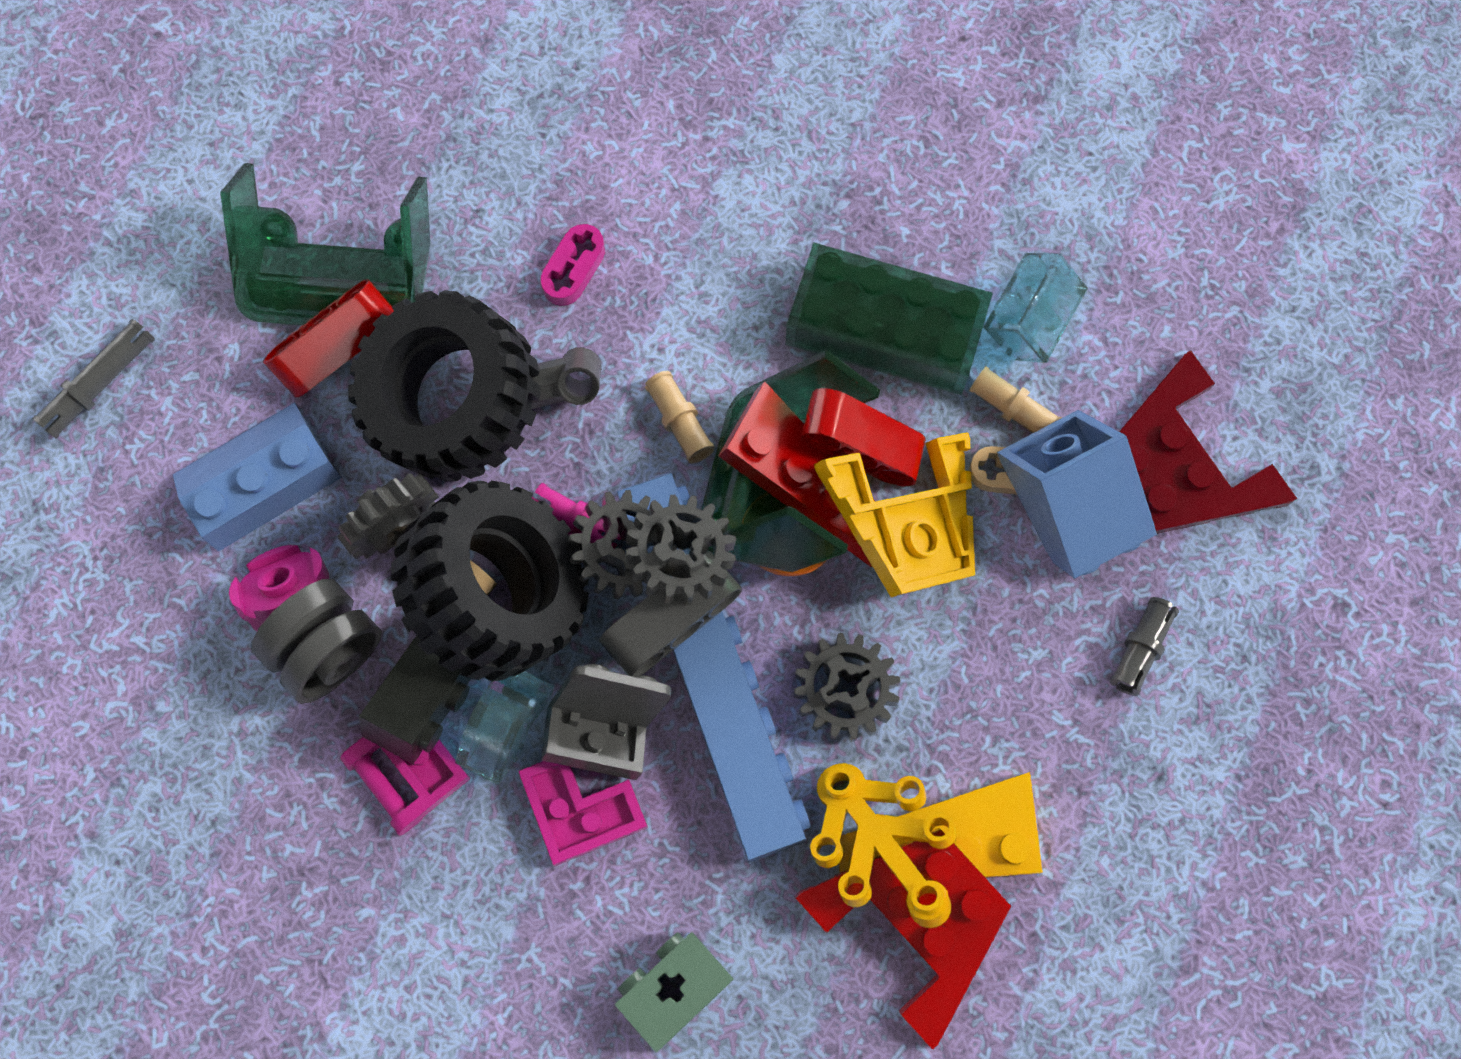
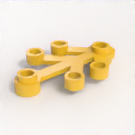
(878, 833)

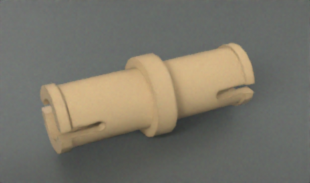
(1012, 402)
(679, 417)

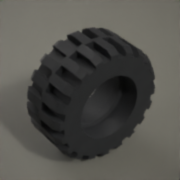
(400, 356)
(450, 607)

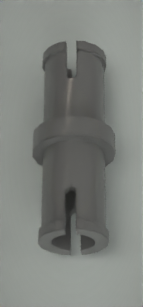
(1144, 646)

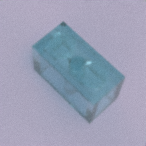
(1036, 307)

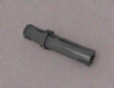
(93, 379)

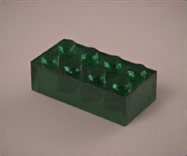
(887, 318)

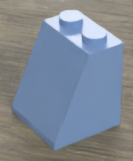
(1080, 491)

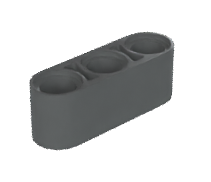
(658, 628)

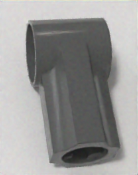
(560, 386)

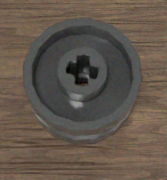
(315, 640)

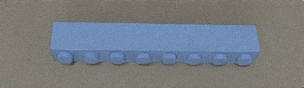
(732, 723)

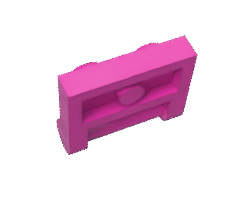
(431, 776)

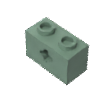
(659, 1019)

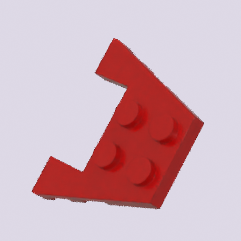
(950, 949)

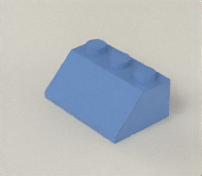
(254, 478)

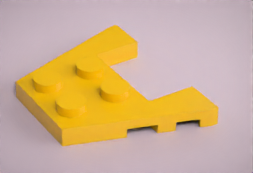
(916, 536)

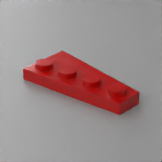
(772, 454)

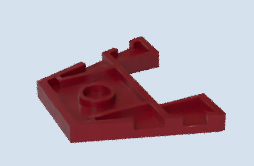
(1175, 469)

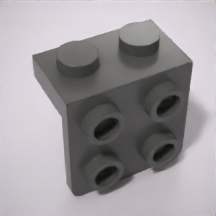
(602, 720)

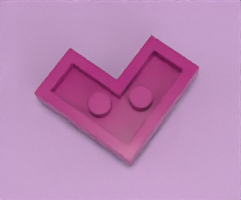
(575, 823)

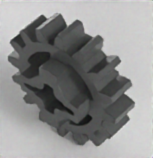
(385, 515)
(615, 523)
(685, 528)
(836, 667)

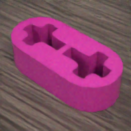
(564, 259)

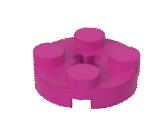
(258, 591)

